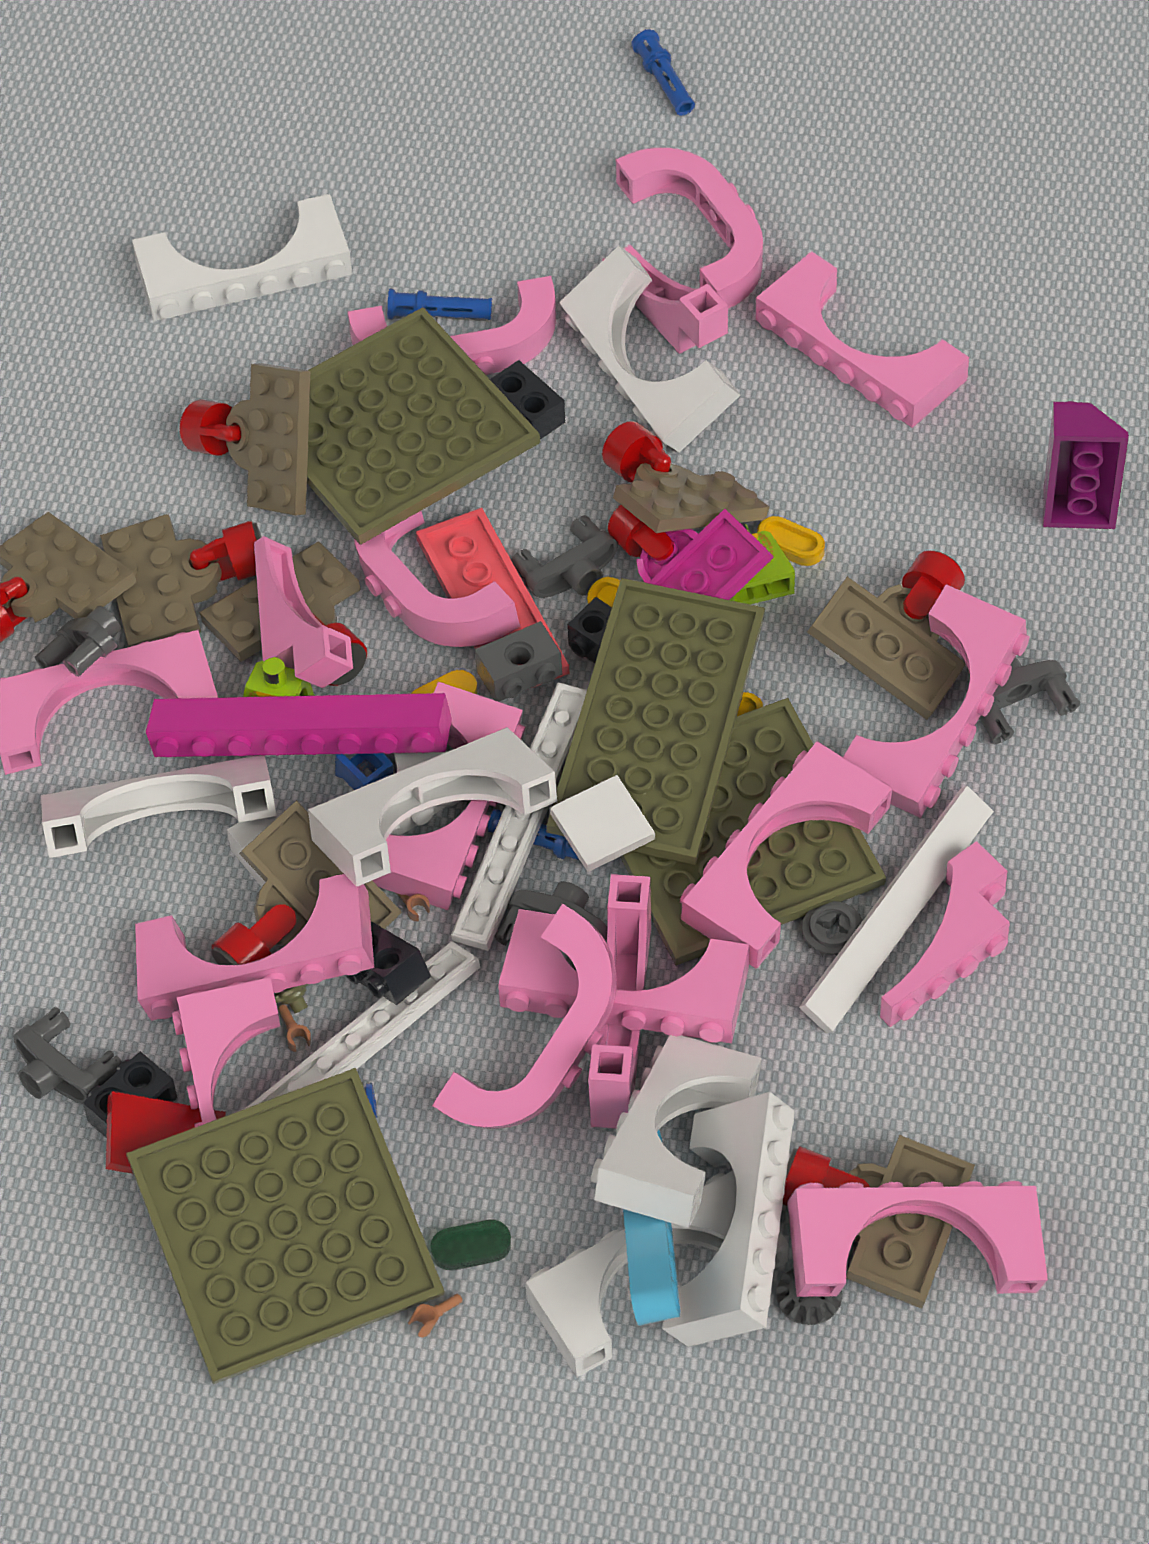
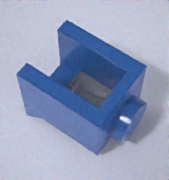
(362, 769)

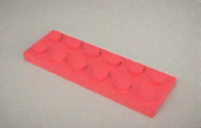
(471, 556)

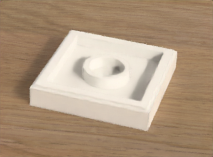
(602, 823)

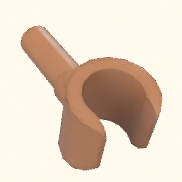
(411, 901)
(293, 1028)
(430, 1314)

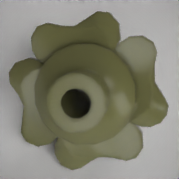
(293, 997)

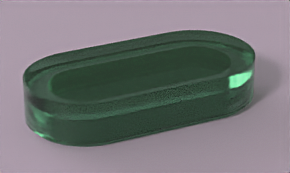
(470, 1245)

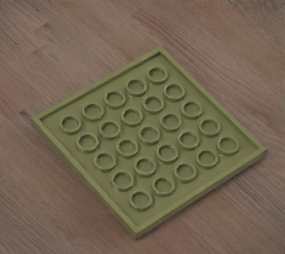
(404, 425)
(791, 868)
(284, 1225)

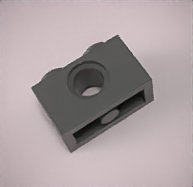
(500, 660)

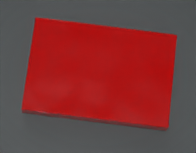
(143, 1121)

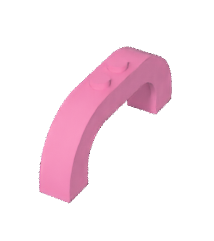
(689, 175)
(496, 347)
(439, 620)
(571, 1041)

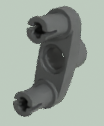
(573, 569)
(81, 642)
(1023, 683)
(564, 893)
(51, 1069)

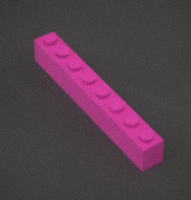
(299, 725)

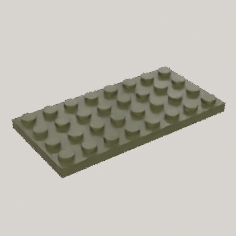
(664, 708)

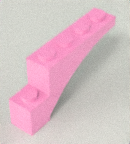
(679, 312)
(288, 624)
(965, 938)

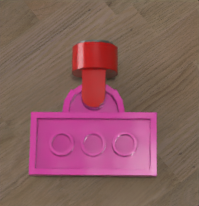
(706, 563)

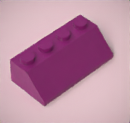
(1083, 468)

